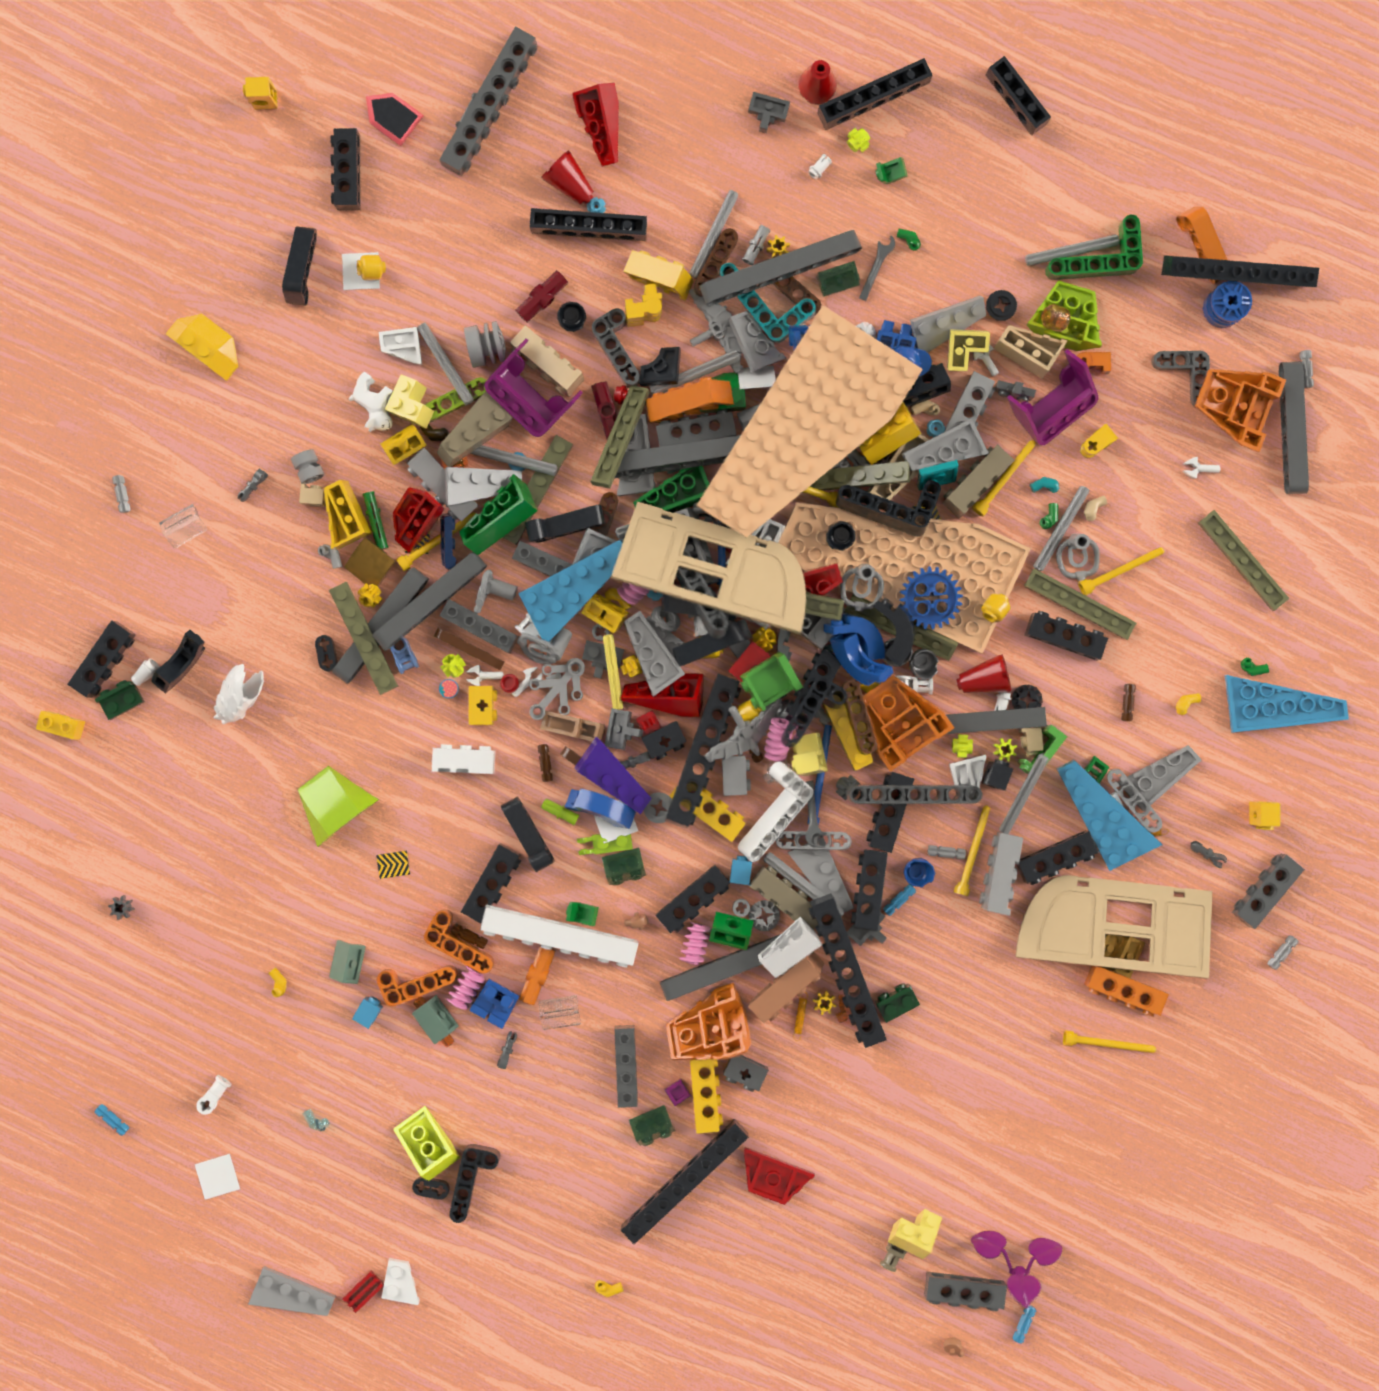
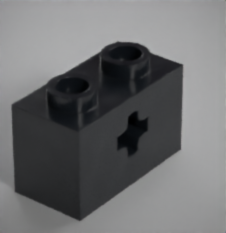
(670, 731)
(997, 774)

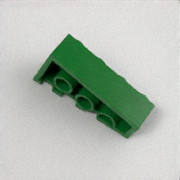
(678, 491)
(499, 516)

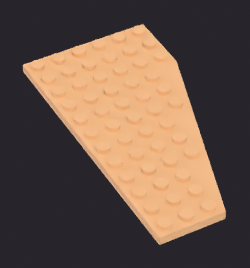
(816, 413)
(974, 555)

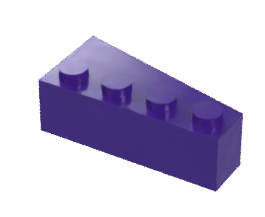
(608, 773)

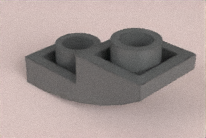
(783, 636)

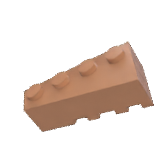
(786, 987)

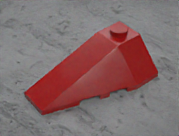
(600, 114)
(822, 579)
(680, 698)

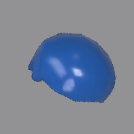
(919, 872)

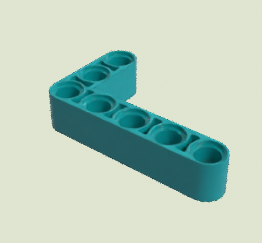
(762, 308)

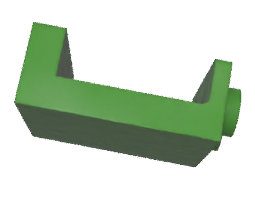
(770, 681)
(1055, 740)

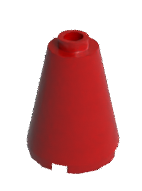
(818, 83)
(569, 179)
(986, 677)

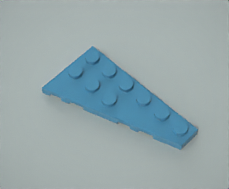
(564, 594)
(1267, 706)
(1110, 824)

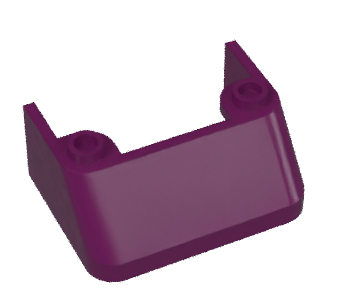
(522, 399)
(1061, 406)

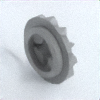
(672, 620)
(650, 812)
(768, 907)

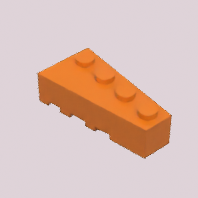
(689, 399)

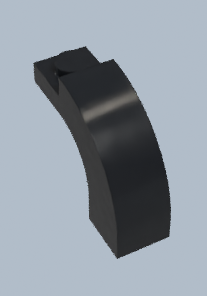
(904, 630)
(180, 663)

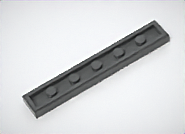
(998, 720)

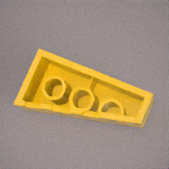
(843, 730)

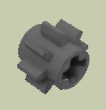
(842, 785)
(117, 904)

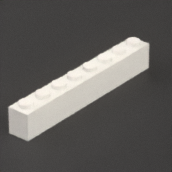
(559, 935)

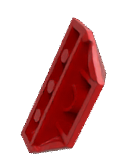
(415, 517)

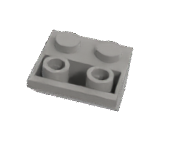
(814, 630)

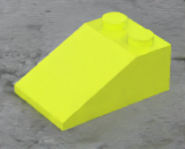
(426, 1144)

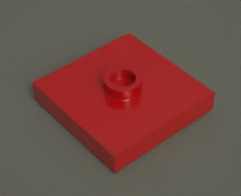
(750, 658)

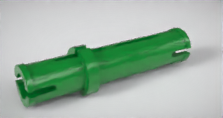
(369, 498)

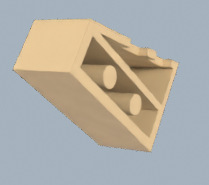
(1029, 349)

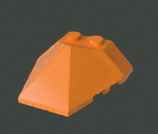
(1240, 403)
(902, 721)
(711, 1029)

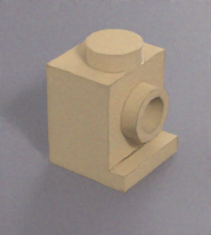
(312, 496)
(1031, 740)

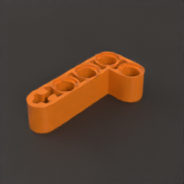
(1202, 233)
(461, 945)
(418, 982)

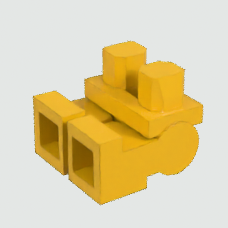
(647, 310)

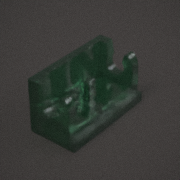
(838, 279)

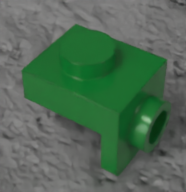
(891, 171)
(582, 913)

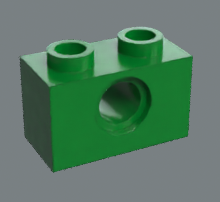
(731, 930)

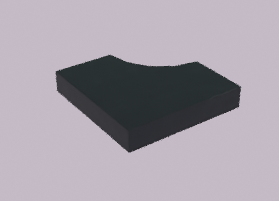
(663, 369)

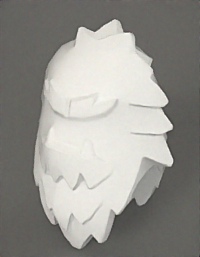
(235, 696)

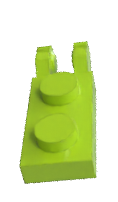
(619, 844)

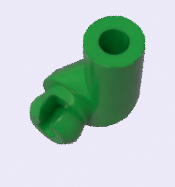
(910, 237)
(1051, 518)
(1253, 670)

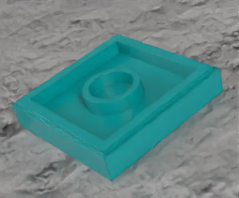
(941, 473)

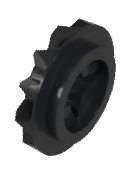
(1005, 298)
(1022, 692)

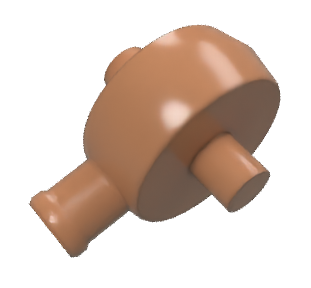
(637, 921)
(953, 1347)

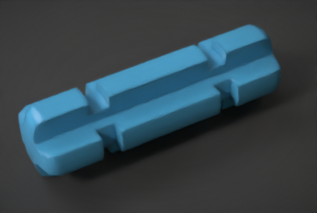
(899, 899)
(111, 1119)
(1024, 1324)

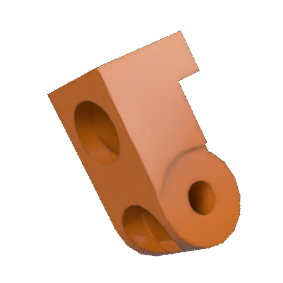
(1097, 360)

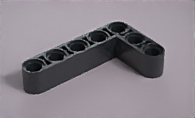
(891, 508)

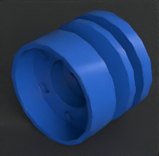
(1216, 305)

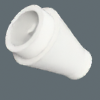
(145, 671)

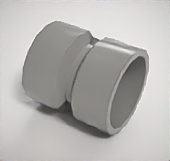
(307, 465)

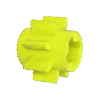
(858, 140)
(453, 665)
(962, 746)
(1009, 747)

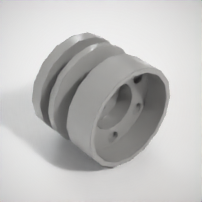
(484, 344)

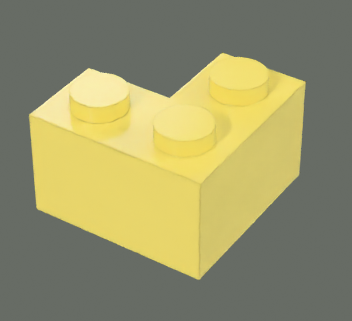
(963, 342)
(406, 402)
(810, 756)
(916, 1237)

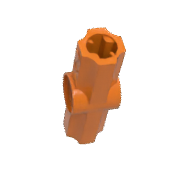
(537, 975)

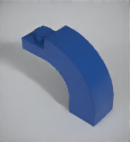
(867, 633)
(856, 662)
(601, 806)

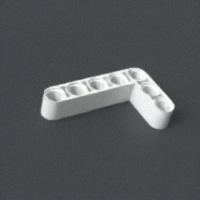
(778, 815)

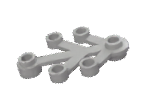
(559, 686)

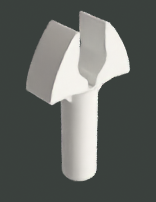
(987, 360)
(1199, 468)
(483, 675)
(525, 683)

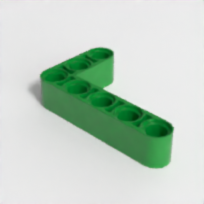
(1102, 261)

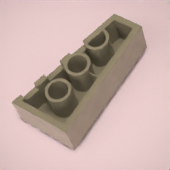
(477, 427)
(978, 481)
(782, 895)

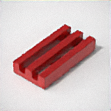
(351, 1303)

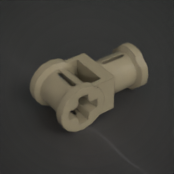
(892, 1257)

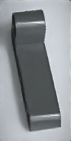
(618, 352)

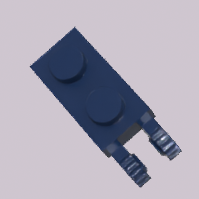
(447, 524)

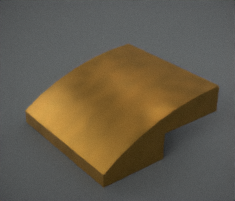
(369, 563)
(1123, 948)

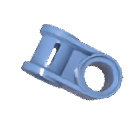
(404, 655)

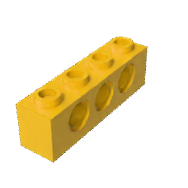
(729, 830)
(703, 1122)

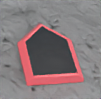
(392, 116)

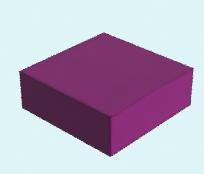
(677, 1092)

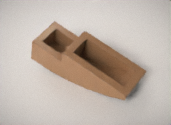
(572, 726)

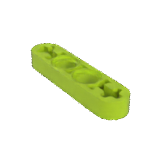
(456, 402)

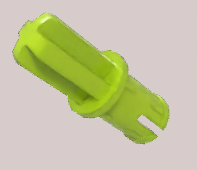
(560, 811)

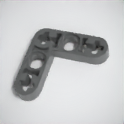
(1190, 364)

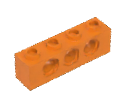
(1153, 1005)

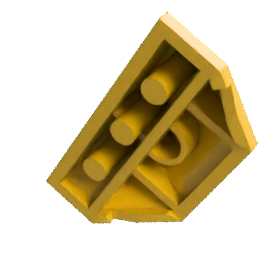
(206, 343)

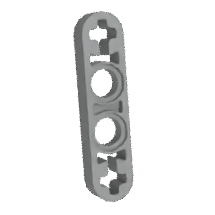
(1134, 800)
(837, 836)

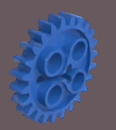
(929, 580)

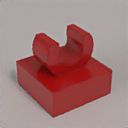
(648, 722)

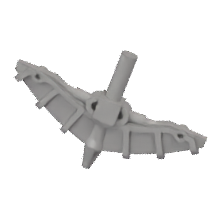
(718, 328)
(746, 733)

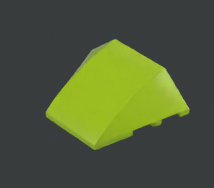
(1083, 325)
(332, 803)

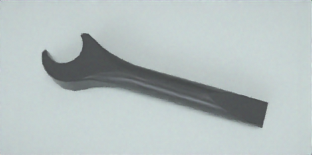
(882, 252)
(813, 828)

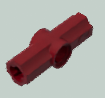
(541, 296)
(603, 400)

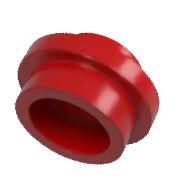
(620, 394)
(509, 683)

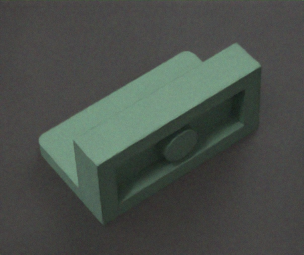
(347, 962)
(435, 1019)

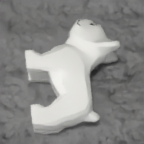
(373, 402)

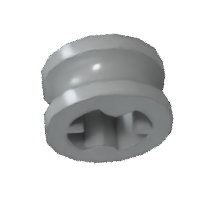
(600, 638)
(746, 910)

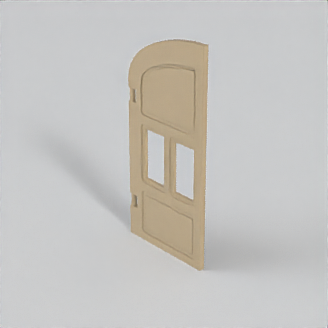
(755, 585)
(1070, 926)

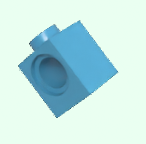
(740, 870)
(368, 1011)

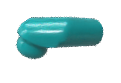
(1045, 482)

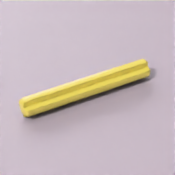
(613, 674)

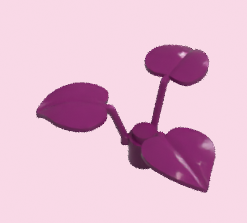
(1020, 1285)

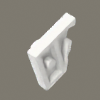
(402, 344)
(968, 772)
(399, 1283)

